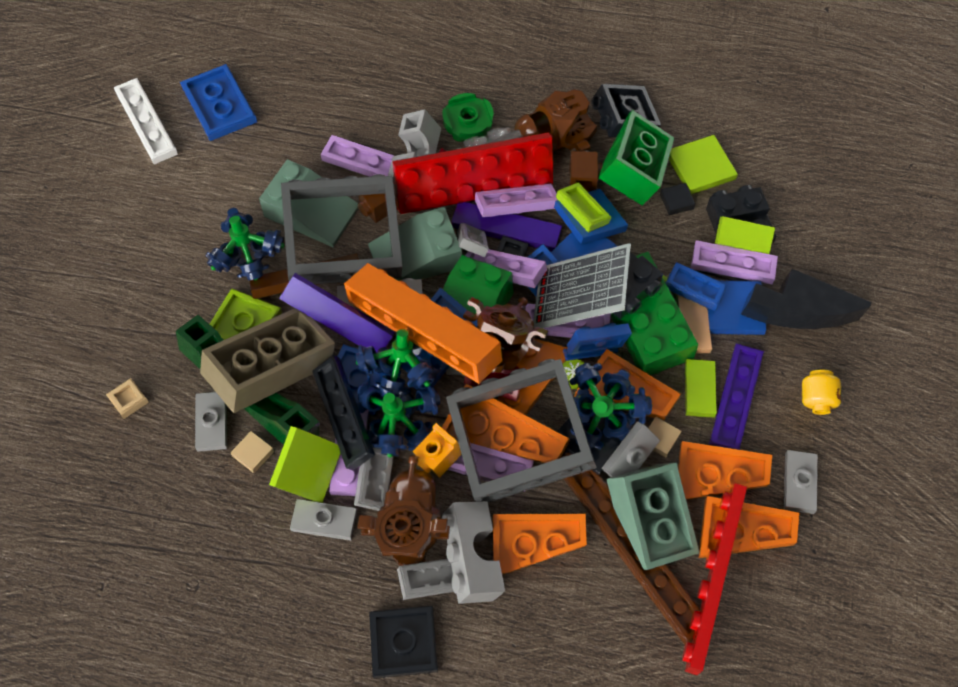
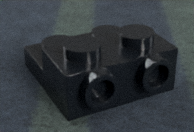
(617, 101)
(745, 205)
(642, 281)

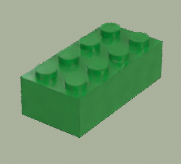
(658, 331)

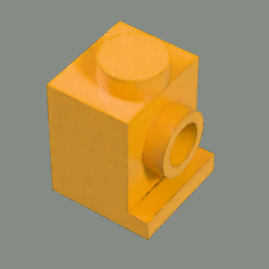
(441, 459)

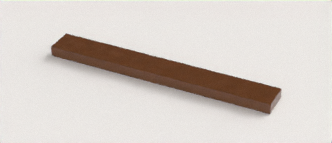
(657, 582)

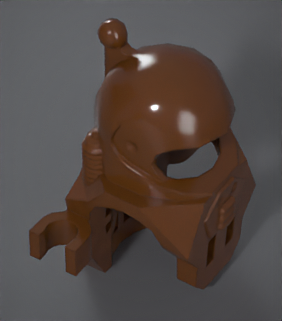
(564, 118)
(510, 326)
(404, 535)

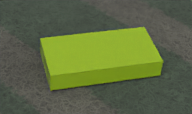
(583, 207)
(744, 235)
(700, 388)

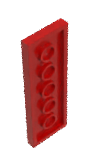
(460, 173)

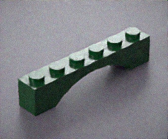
(272, 412)

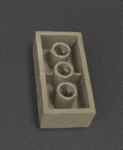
(265, 358)

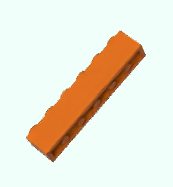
(428, 324)

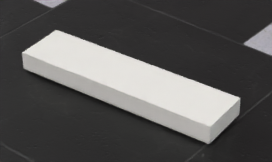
(145, 121)

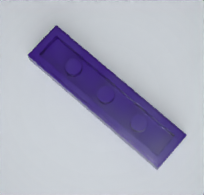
(510, 225)
(335, 313)
(736, 397)

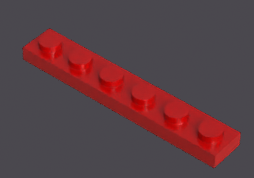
(711, 589)

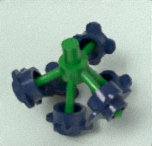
(230, 254)
(390, 360)
(616, 388)
(382, 431)

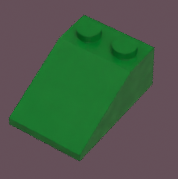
(637, 159)
(480, 281)

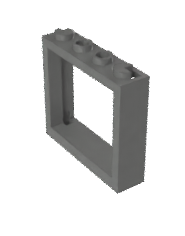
(348, 186)
(534, 476)

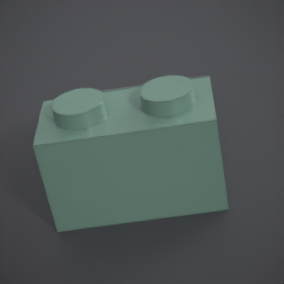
(314, 217)
(425, 244)
(654, 514)

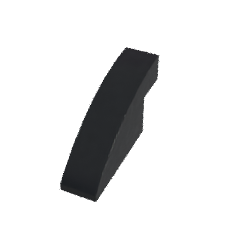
(804, 304)

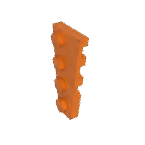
(509, 431)

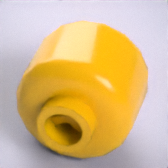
(821, 391)

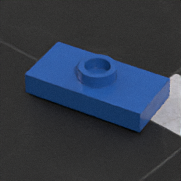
(695, 286)

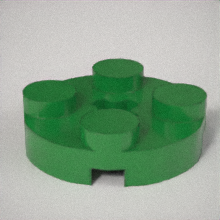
(467, 128)

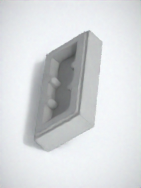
(472, 239)
(210, 422)
(631, 451)
(373, 481)
(800, 482)
(323, 519)
(425, 578)

